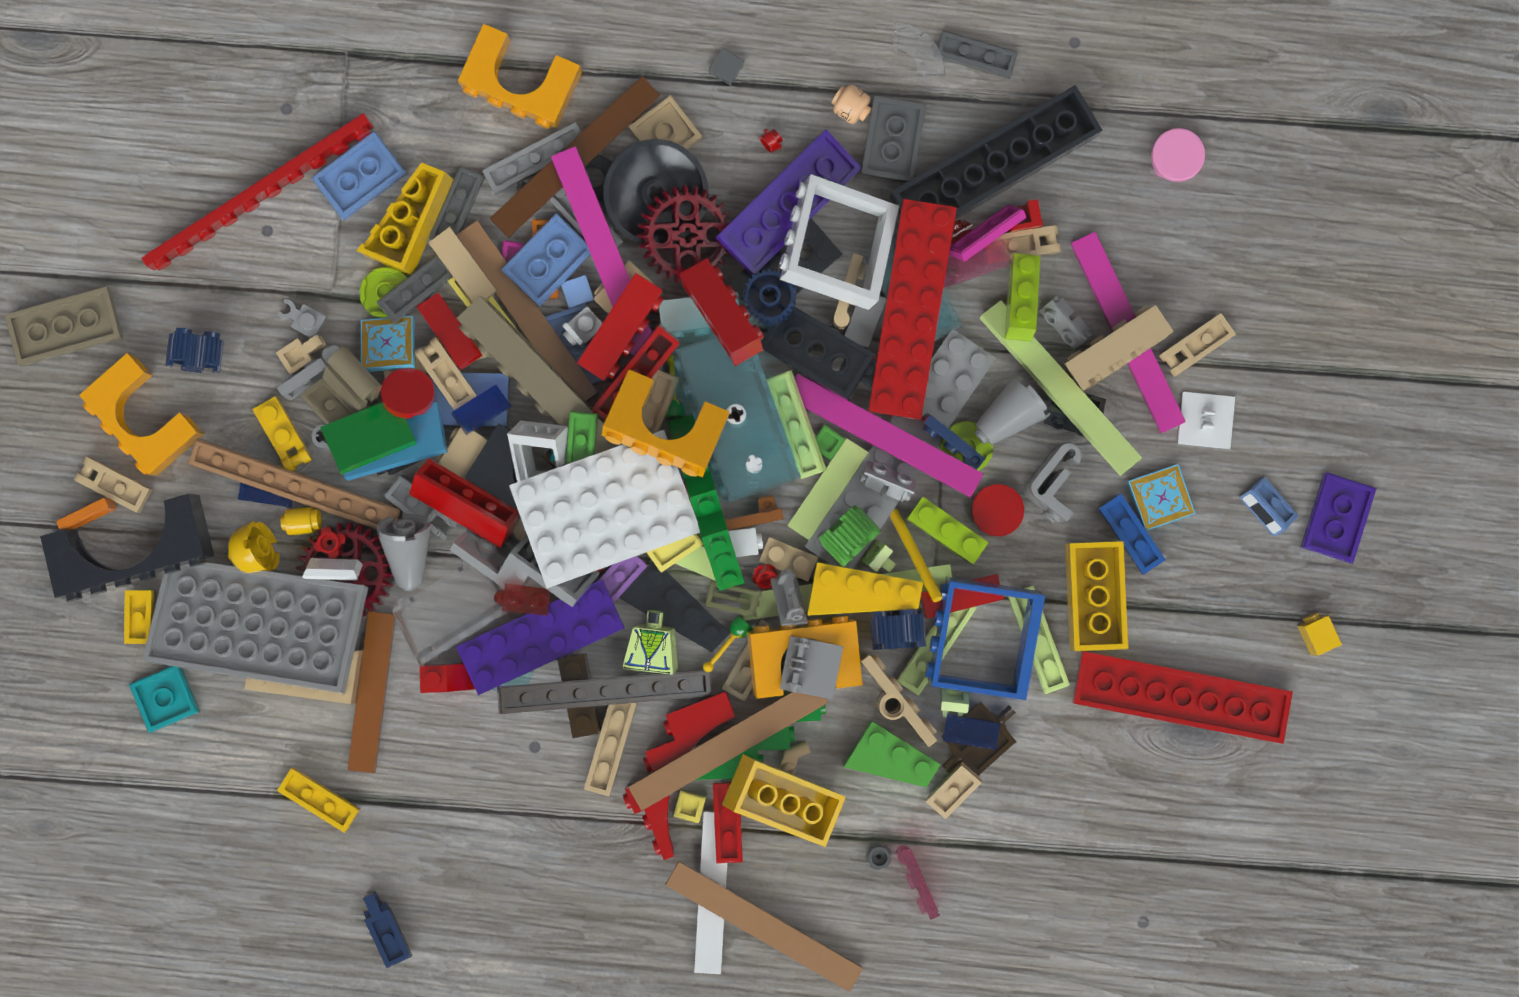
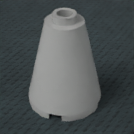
(1010, 412)
(406, 548)

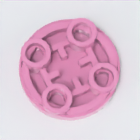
(1177, 155)

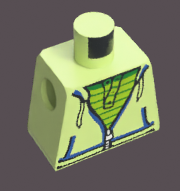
(652, 646)

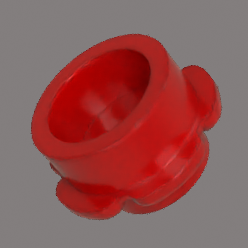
(771, 140)
(764, 581)

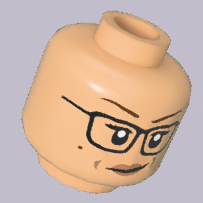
(851, 104)

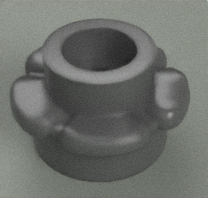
(885, 859)

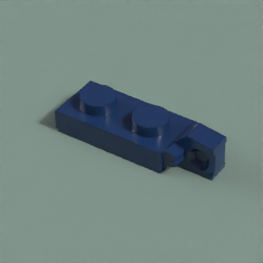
(953, 442)
(385, 931)

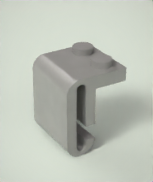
(1052, 509)

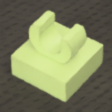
(878, 556)
(954, 701)

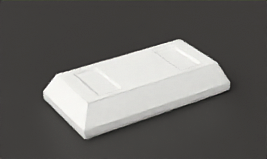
(332, 569)

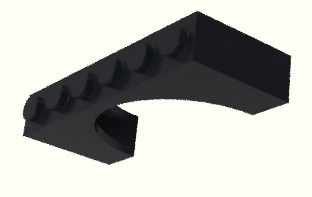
(495, 467)
(182, 543)

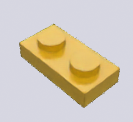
(138, 615)

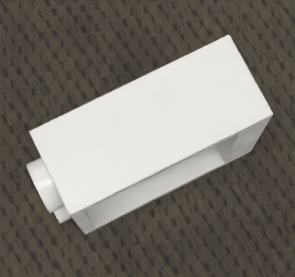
(536, 434)

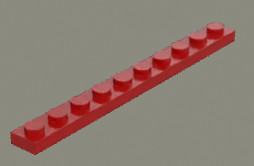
(251, 197)

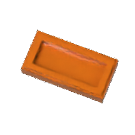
(87, 514)

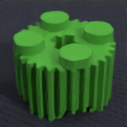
(849, 535)

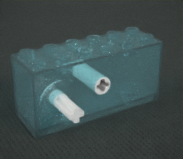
(752, 452)

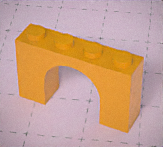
(544, 104)
(107, 400)
(689, 452)
(768, 646)

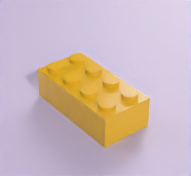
(1096, 596)
(783, 800)

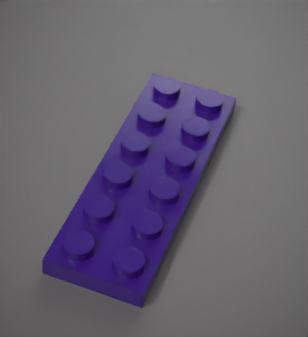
(765, 222)
(539, 638)

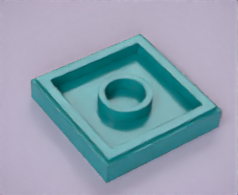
(164, 698)

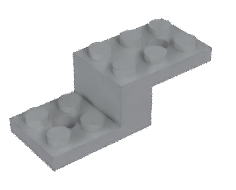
(515, 565)

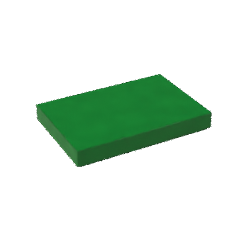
(366, 437)

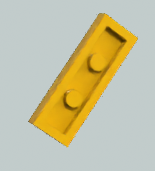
(318, 799)

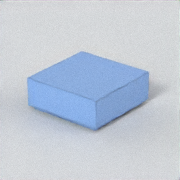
(577, 291)

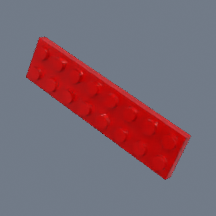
(912, 309)
(1182, 697)

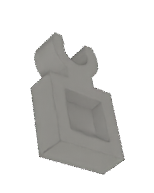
(305, 320)

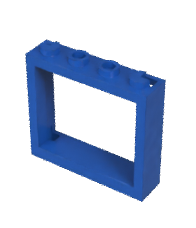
(1026, 650)

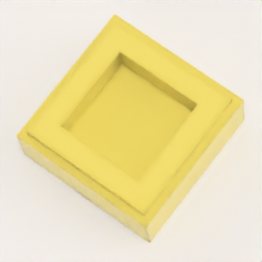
(689, 806)

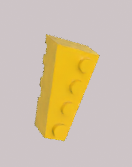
(408, 221)
(853, 591)

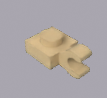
(297, 353)

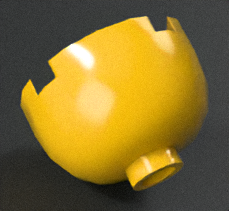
(252, 548)

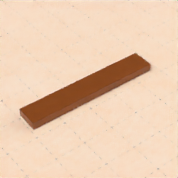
(371, 692)

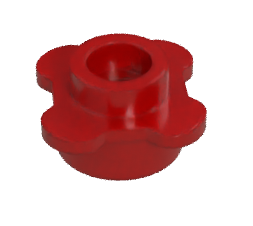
(322, 542)

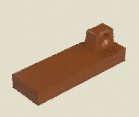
(766, 513)

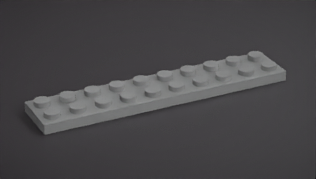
(951, 381)

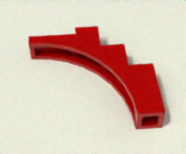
(687, 727)

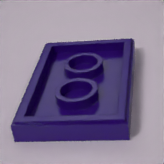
(1338, 518)

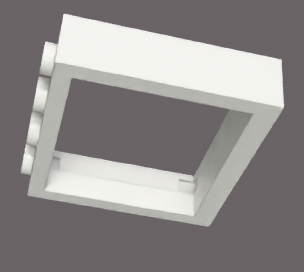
(821, 283)

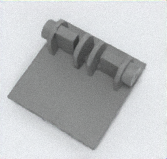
(811, 667)

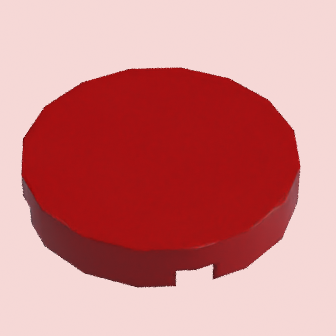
(407, 393)
(997, 510)

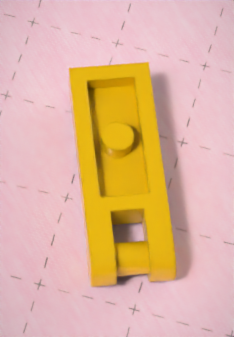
(282, 433)

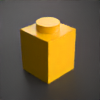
(1319, 634)

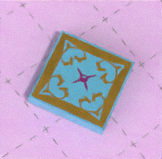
(388, 344)
(1161, 497)

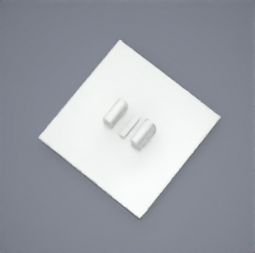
(1207, 420)

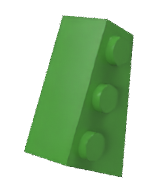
(890, 757)

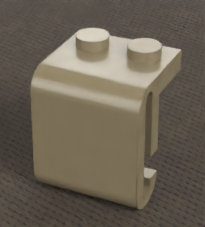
(343, 389)

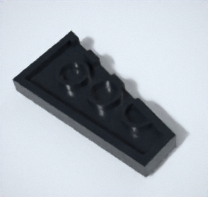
(680, 609)

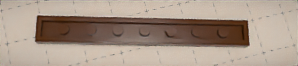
(588, 144)

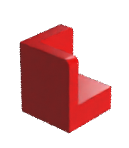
(1033, 217)

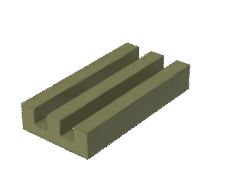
(753, 603)

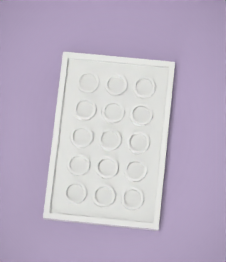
(602, 512)

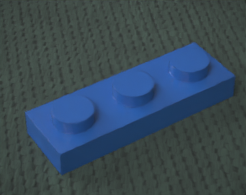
(1131, 531)

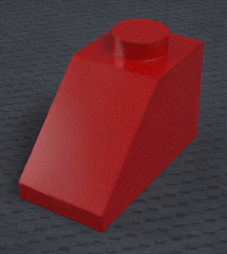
(444, 678)

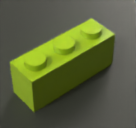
(1022, 297)
(946, 530)

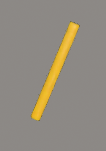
(916, 556)

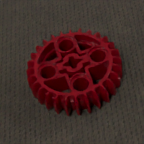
(699, 234)
(358, 539)

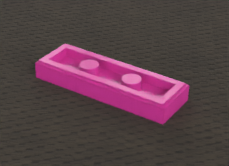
(986, 232)

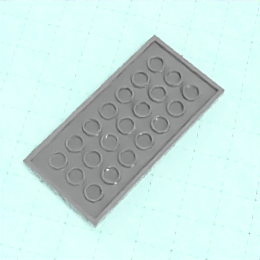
(257, 625)

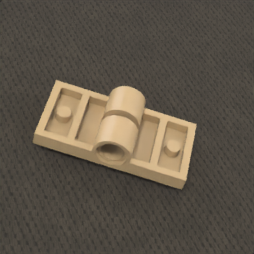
(905, 707)

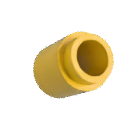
(301, 521)

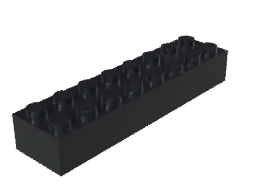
(1005, 155)

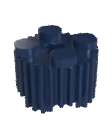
(771, 312)
(194, 351)
(899, 630)

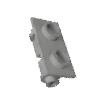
(1057, 315)
(899, 484)
(788, 599)

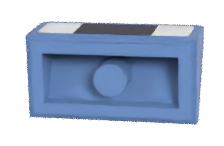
(1269, 506)

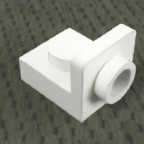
(582, 327)

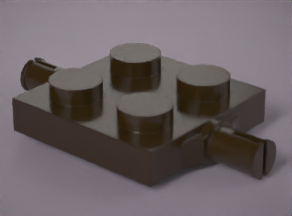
(979, 758)

